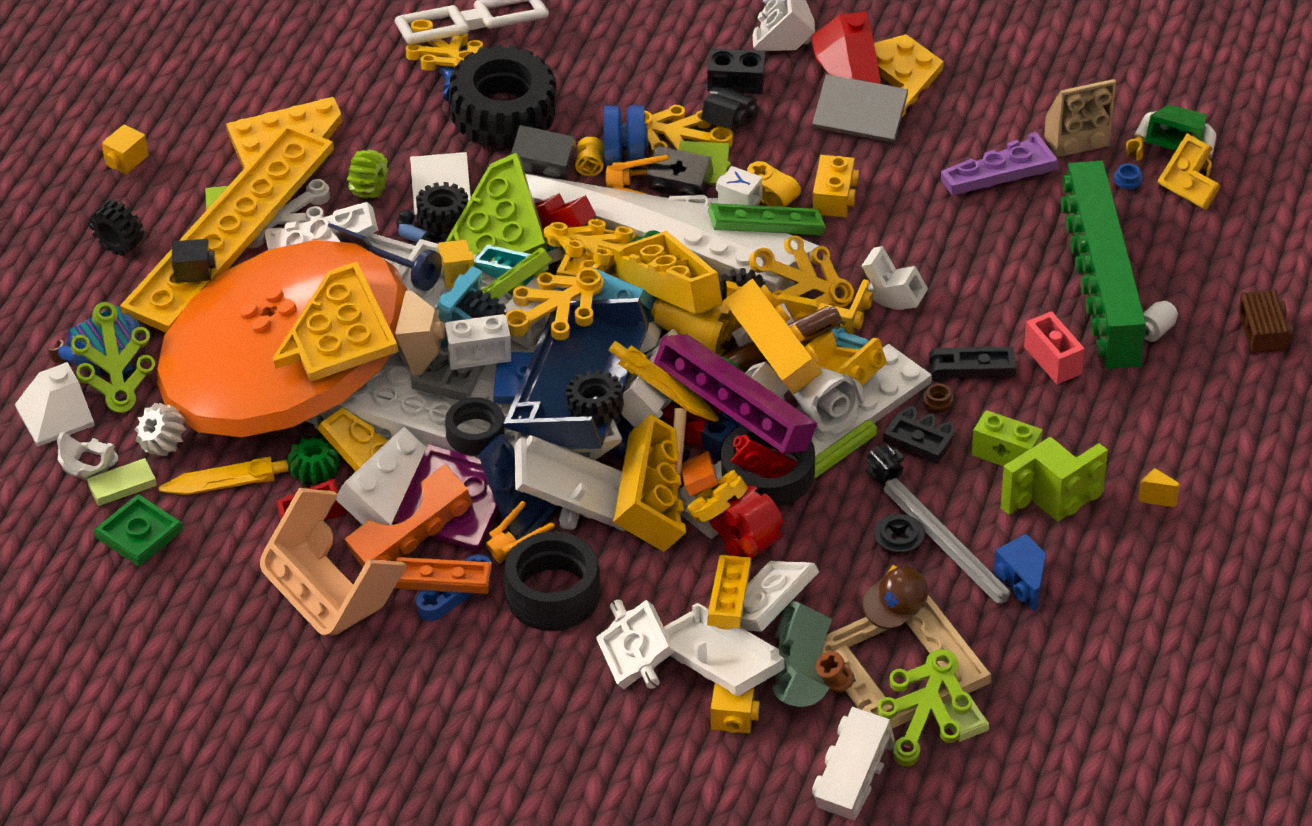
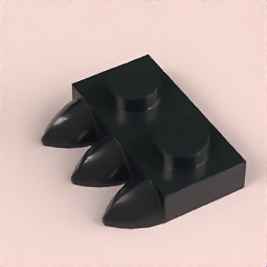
(919, 436)

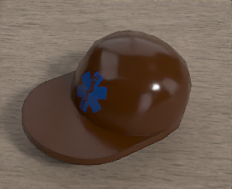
(895, 598)

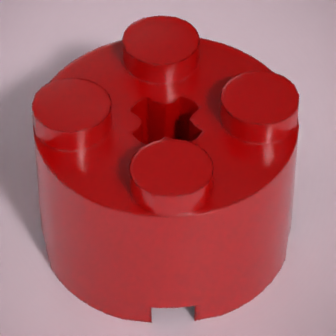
(749, 524)

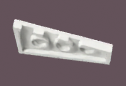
(355, 218)

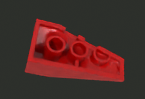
(847, 48)

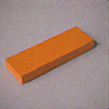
(699, 474)
(445, 575)

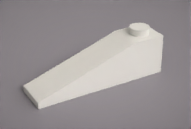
(783, 26)

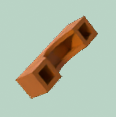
(441, 501)

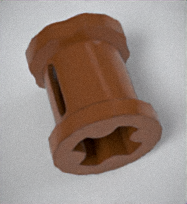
(833, 669)

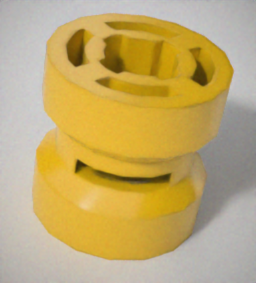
(590, 156)

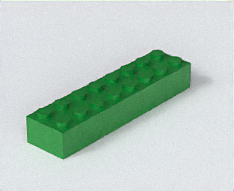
(1103, 265)

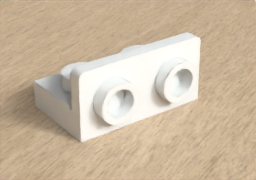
(478, 341)

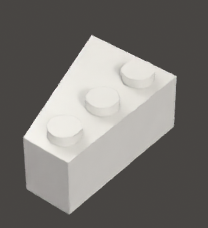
(382, 481)
(853, 763)

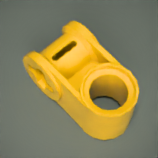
(777, 187)

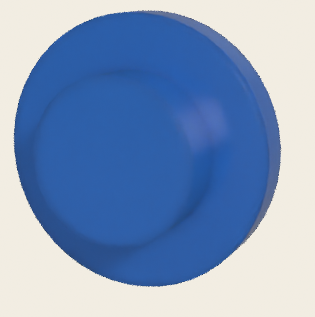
(1128, 176)

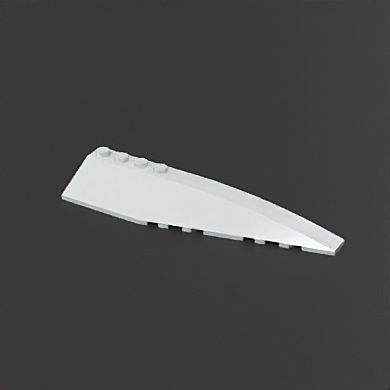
(685, 221)

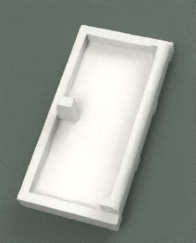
(567, 479)
(724, 656)

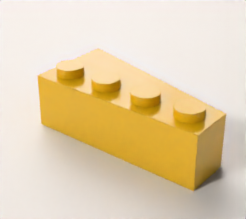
(669, 272)
(773, 336)
(649, 485)

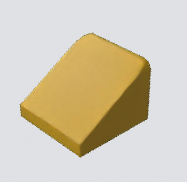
(1158, 489)

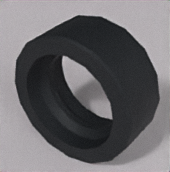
(471, 409)

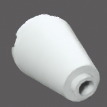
(831, 400)

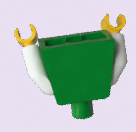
(1168, 128)

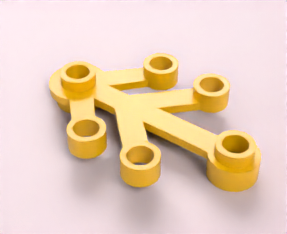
(440, 48)
(680, 128)
(597, 245)
(806, 276)
(586, 283)

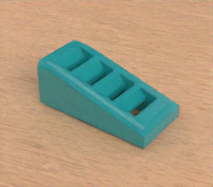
(501, 255)

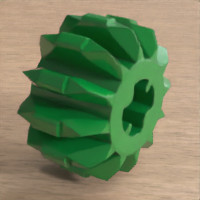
(313, 461)

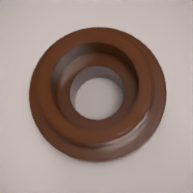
(938, 397)

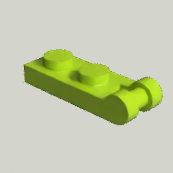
(531, 265)

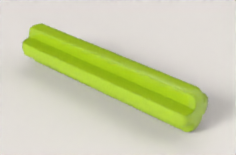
(844, 446)

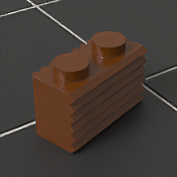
(1265, 321)

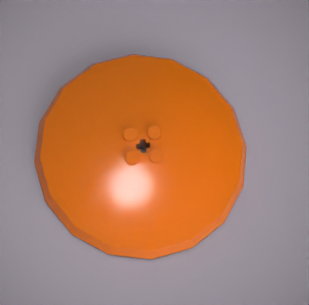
(223, 343)

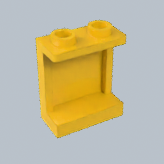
(851, 362)

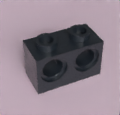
(736, 70)

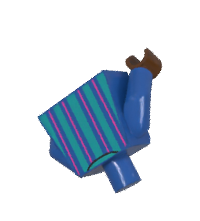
(123, 330)

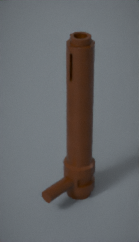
(809, 325)

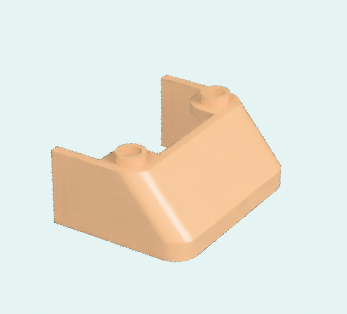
(310, 581)

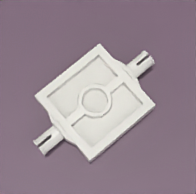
(635, 644)

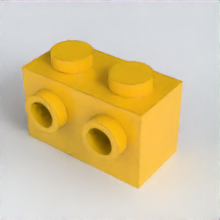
(834, 185)

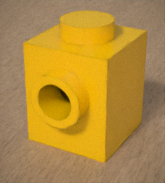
(125, 149)
(733, 712)

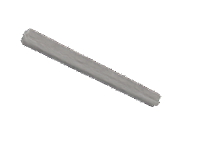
(948, 541)

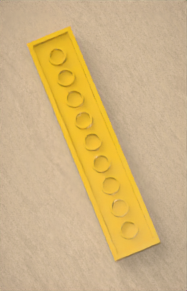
(233, 221)

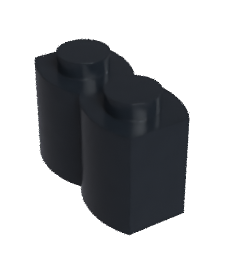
(729, 109)

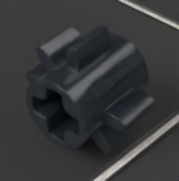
(884, 464)

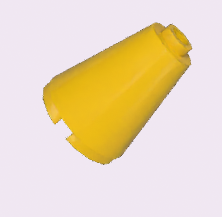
(708, 328)

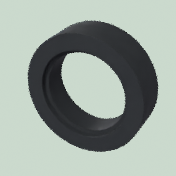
(781, 489)

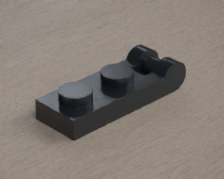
(971, 362)

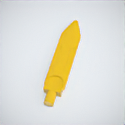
(638, 364)
(223, 477)

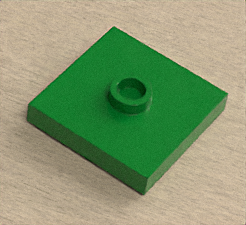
(138, 530)

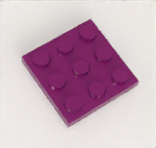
(472, 526)

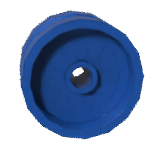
(624, 136)

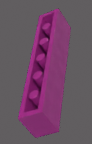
(735, 393)

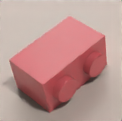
(1054, 347)

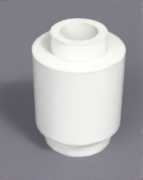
(1159, 319)

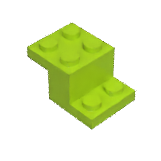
(1054, 479)

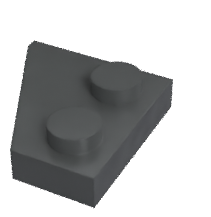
(446, 382)

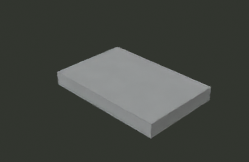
(860, 108)

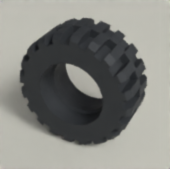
(495, 72)

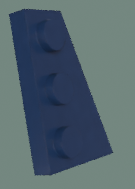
(499, 468)

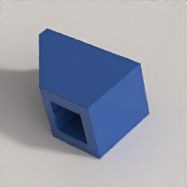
(1021, 568)

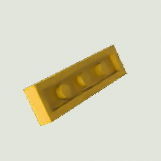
(729, 592)

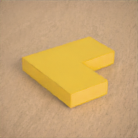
(1183, 174)

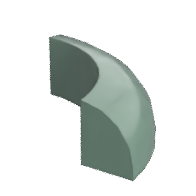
(800, 644)

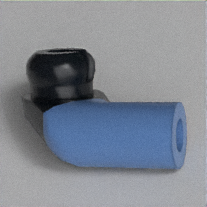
(407, 228)

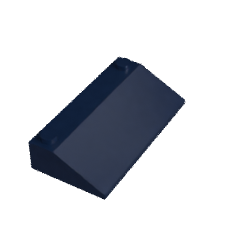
(541, 398)

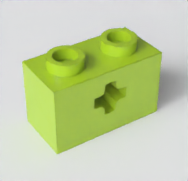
(1003, 438)

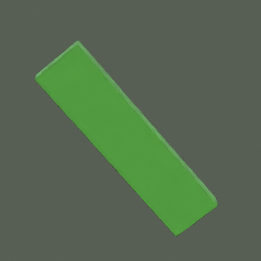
(766, 219)

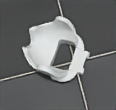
(71, 450)

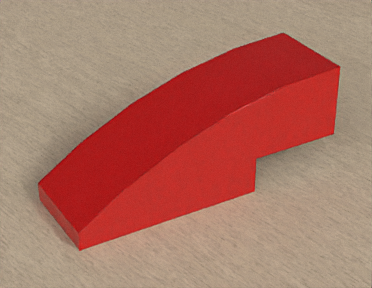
(573, 213)

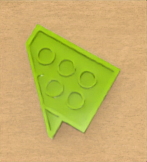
(501, 212)

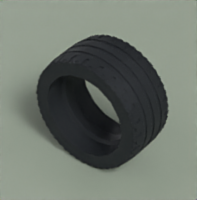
(552, 552)

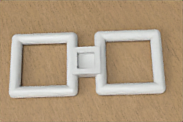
(467, 20)

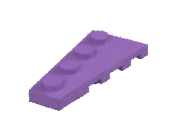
(1011, 164)

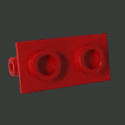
(761, 459)

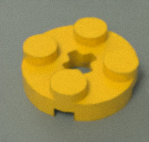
(715, 499)

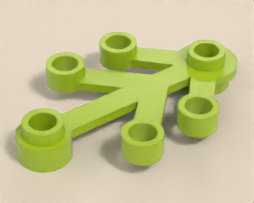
(113, 361)
(926, 701)

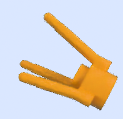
(620, 172)
(502, 543)

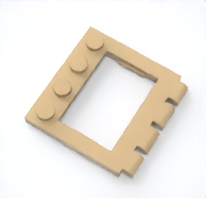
(934, 633)

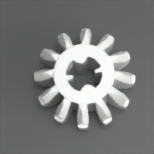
(160, 429)

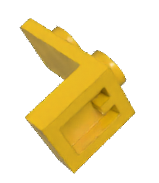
(455, 260)
(853, 318)

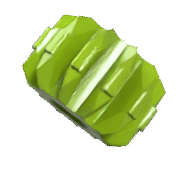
(367, 174)

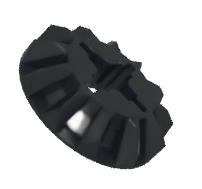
(898, 525)

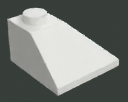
(54, 405)

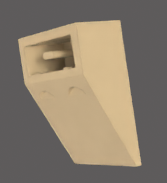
(1081, 118)

